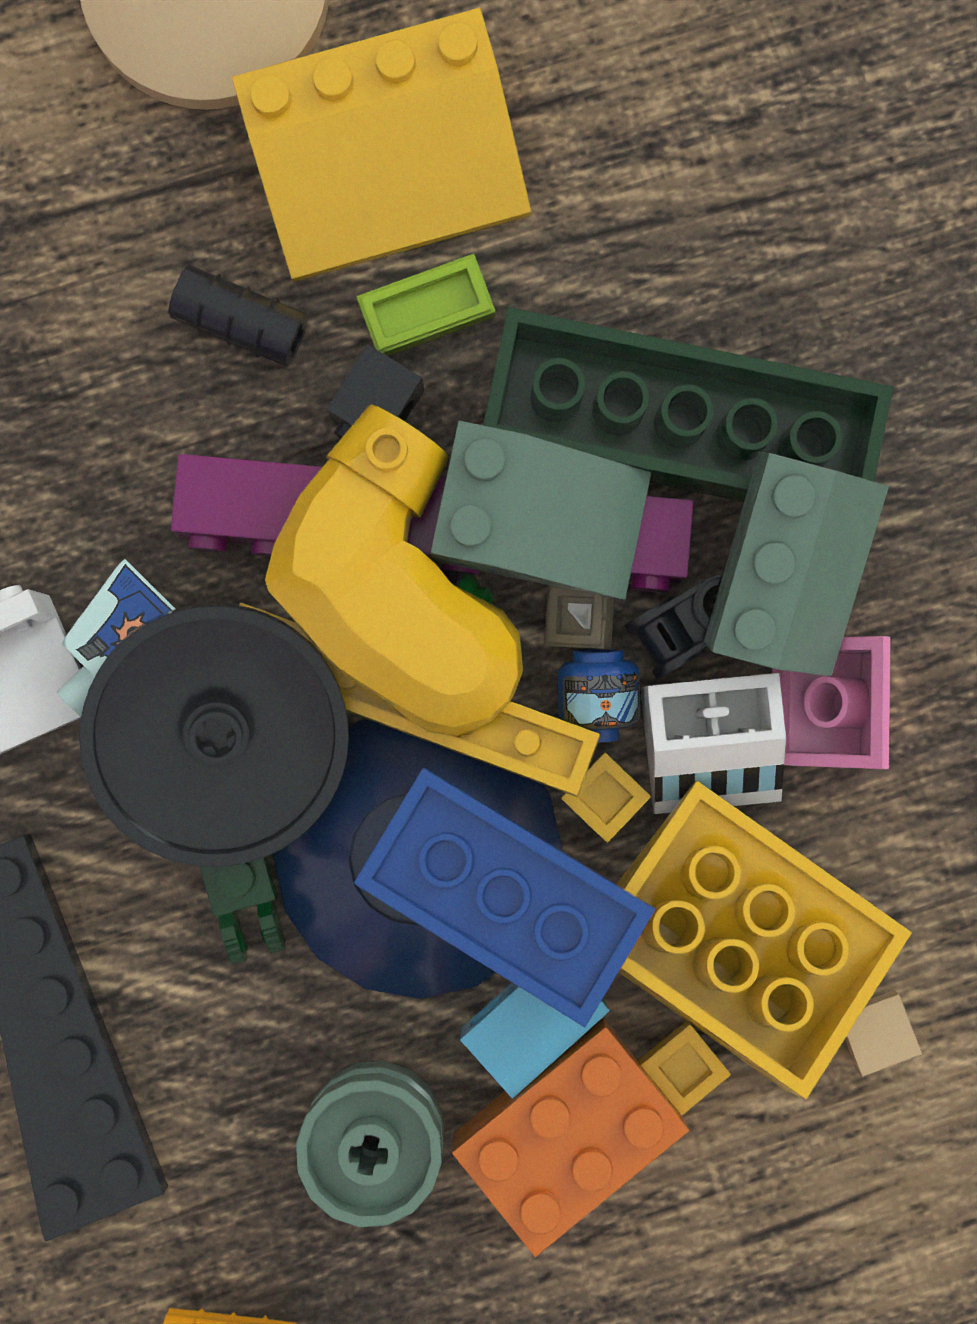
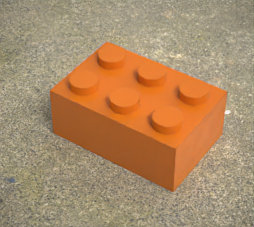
(568, 1137)

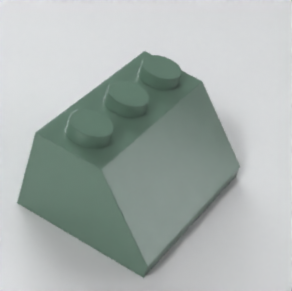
(794, 565)

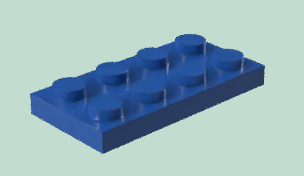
(504, 896)

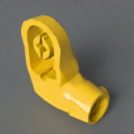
(381, 602)

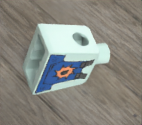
(115, 612)

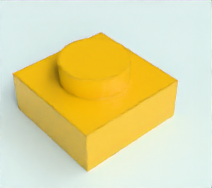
(607, 797)
(684, 1067)

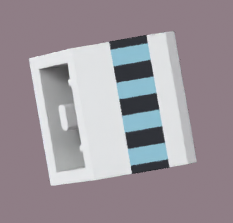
(715, 734)

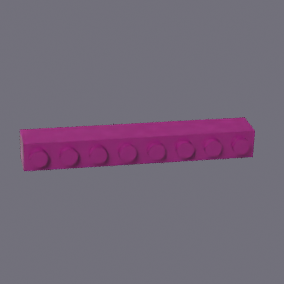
(251, 501)

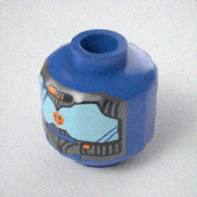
(599, 692)

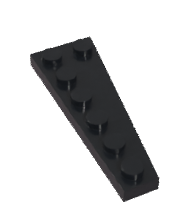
(67, 1083)

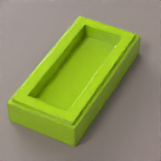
(426, 306)

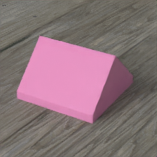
(841, 716)

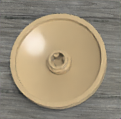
(194, 47)

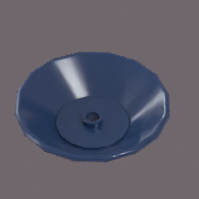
(318, 869)

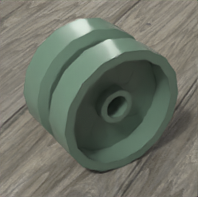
(364, 1181)

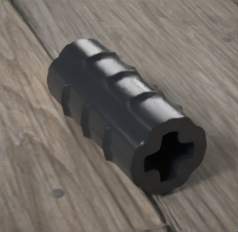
(237, 315)

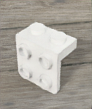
(32, 668)

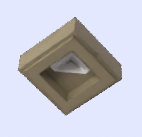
(578, 620)

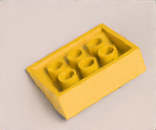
(384, 144)
(755, 940)

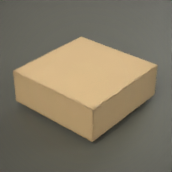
(882, 1035)

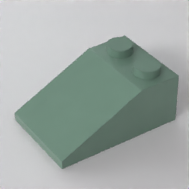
(539, 512)

